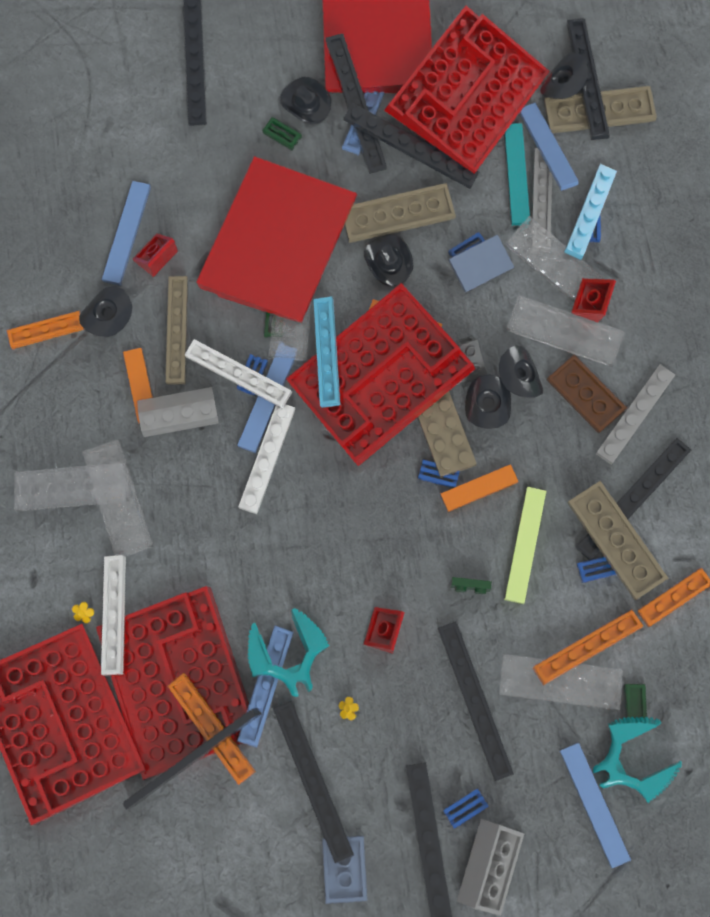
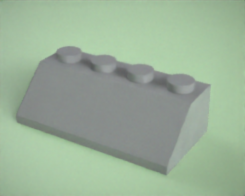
(177, 412)
(490, 867)

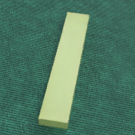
(525, 545)

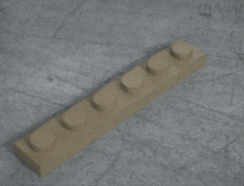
(176, 330)

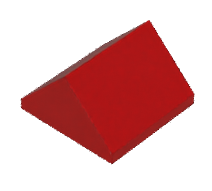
(156, 254)
(593, 298)
(384, 629)

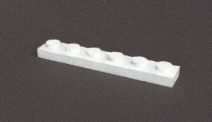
(238, 373)
(266, 459)
(113, 615)

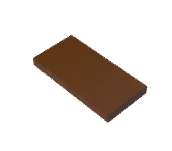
(586, 394)

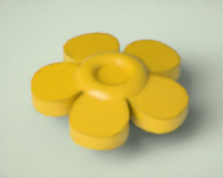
(82, 612)
(348, 708)

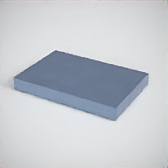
(481, 263)
(347, 878)

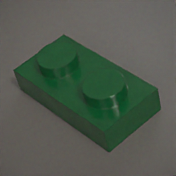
(464, 584)

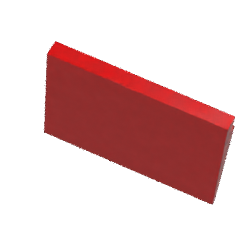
(383, 40)
(468, 89)
(276, 240)
(389, 373)
(160, 646)
(61, 726)

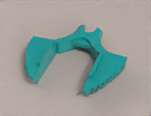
(313, 643)
(621, 732)

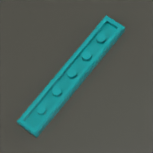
(516, 174)

